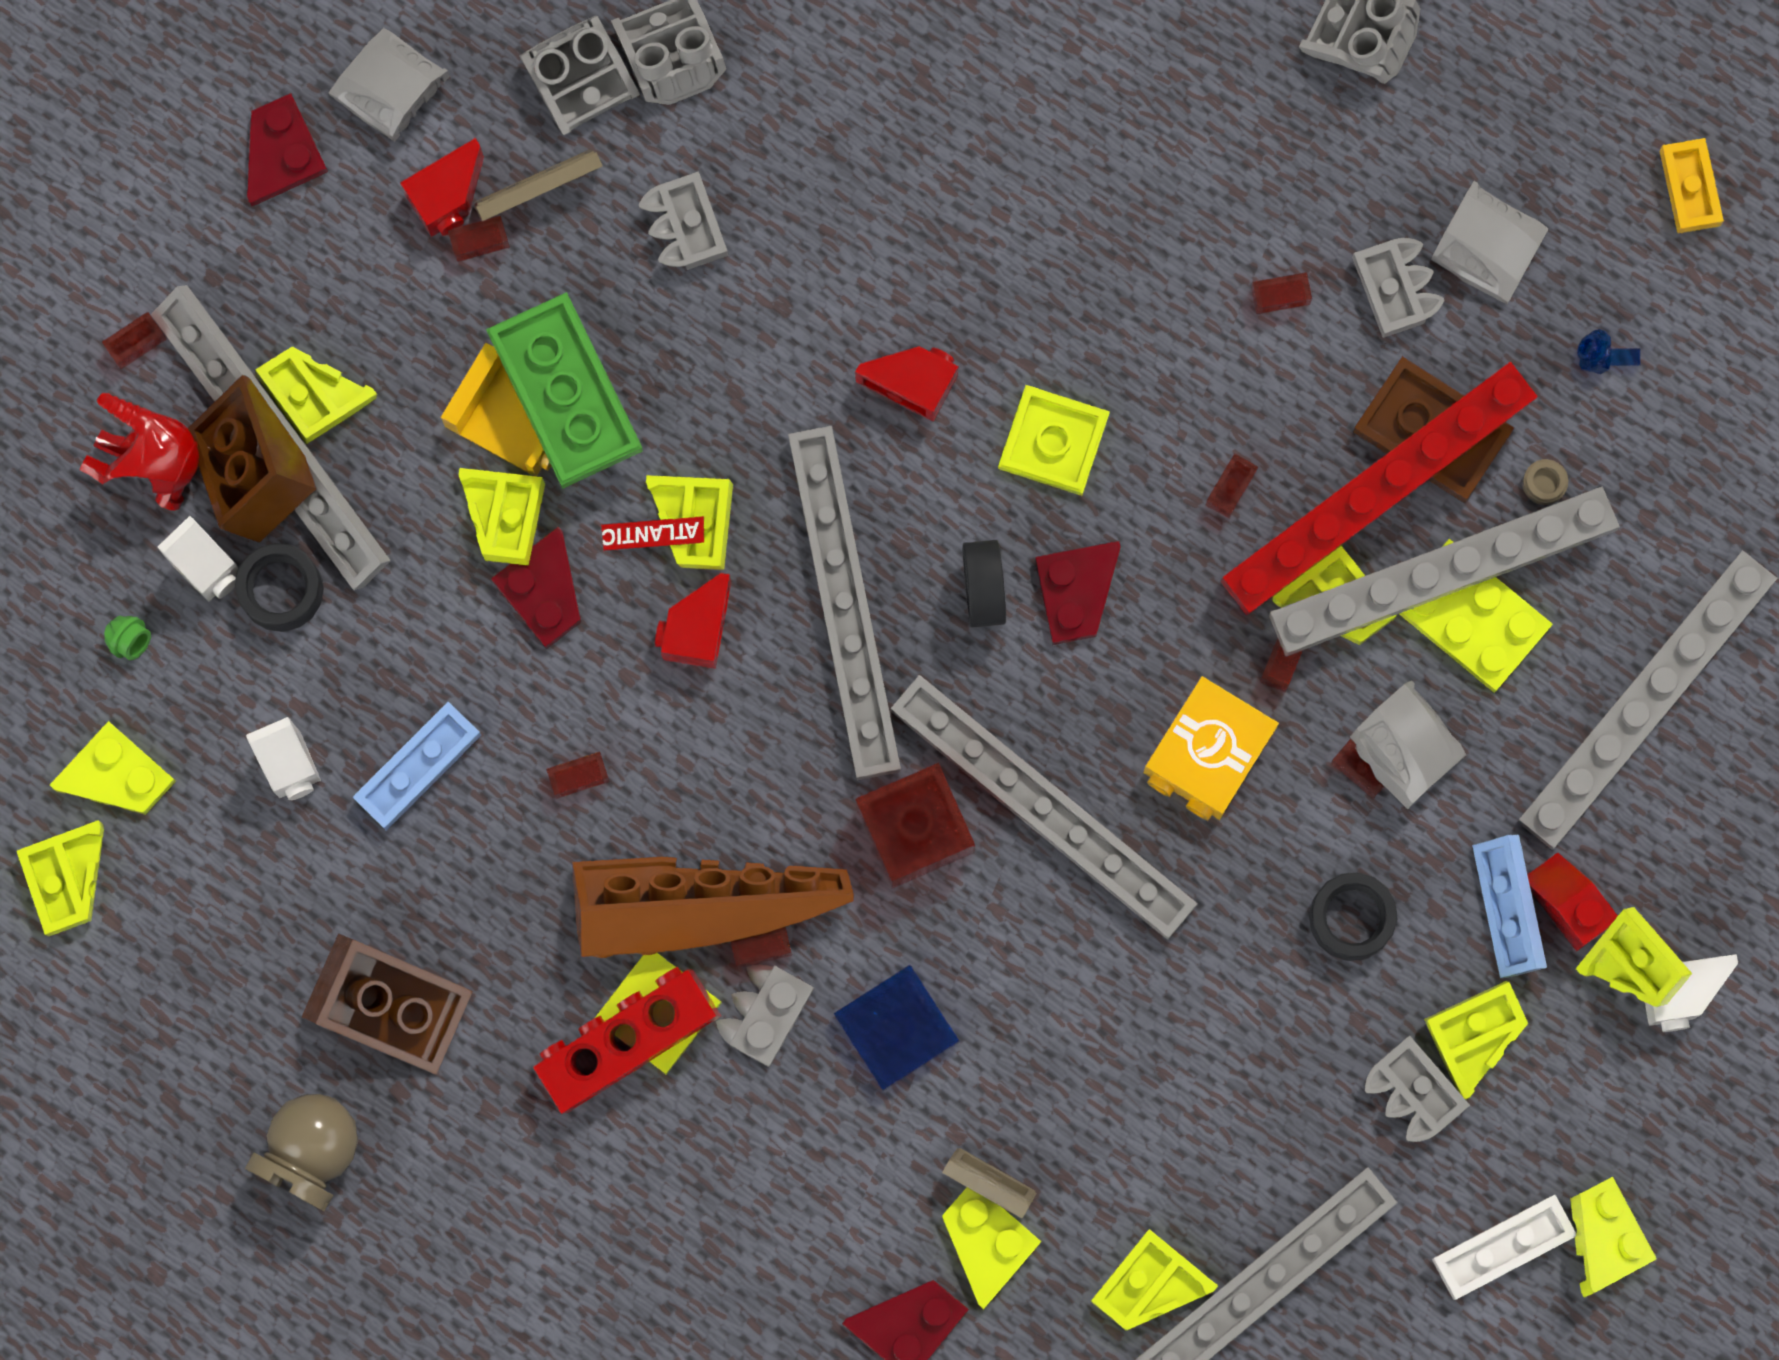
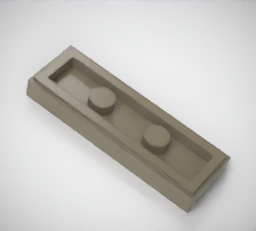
(537, 184)

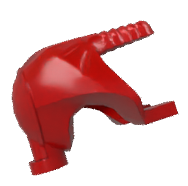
(154, 450)

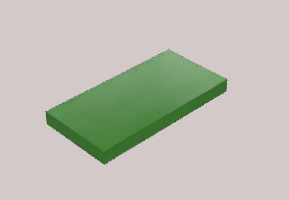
(564, 390)

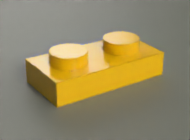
(1691, 185)

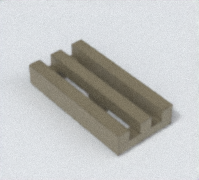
(989, 1182)

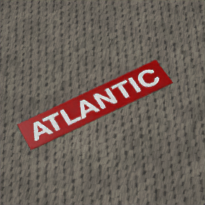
(653, 533)

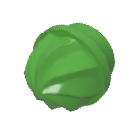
(127, 637)

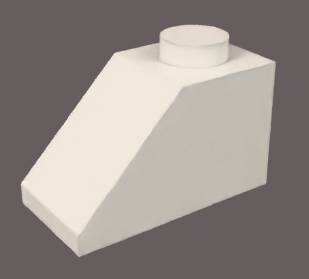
(200, 560)
(284, 759)
(1695, 994)

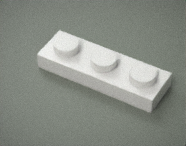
(1504, 1247)

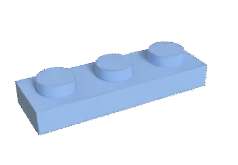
(417, 766)
(1509, 906)

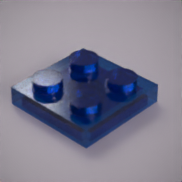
(896, 1028)

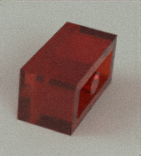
(478, 238)
(1281, 293)
(134, 340)
(1231, 486)
(1280, 668)
(1357, 769)
(578, 775)
(761, 948)

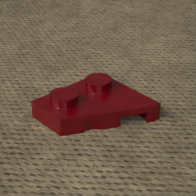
(280, 151)
(1076, 589)
(543, 590)
(908, 1324)

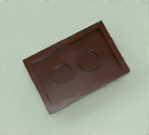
(1407, 404)

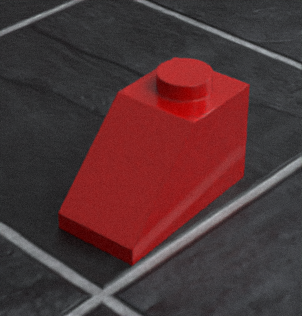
(446, 188)
(912, 378)
(696, 625)
(1571, 901)

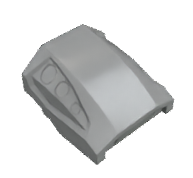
(1352, 28)
(670, 51)
(586, 80)
(388, 83)
(1489, 244)
(1407, 745)

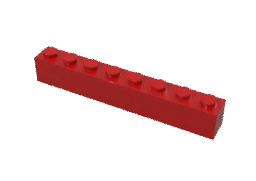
(1378, 488)

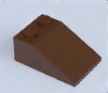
(249, 463)
(387, 1004)

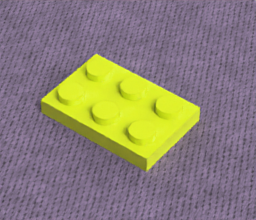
(1482, 629)

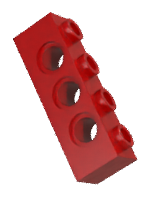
(692, 1013)

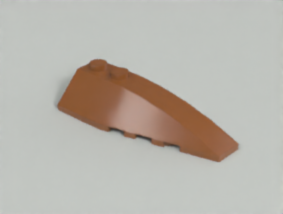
(661, 908)

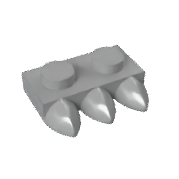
(687, 220)
(1393, 286)
(767, 1014)
(1417, 1089)

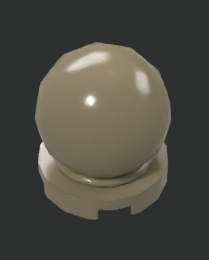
(307, 1146)

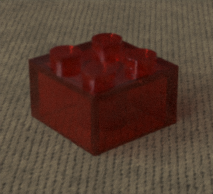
(915, 825)

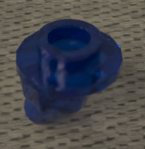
(1598, 355)

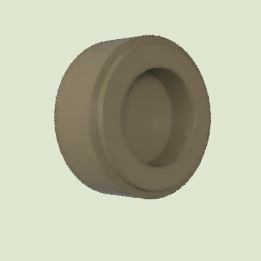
(1545, 482)

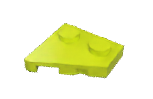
(114, 773)
(64, 876)
(1150, 1284)

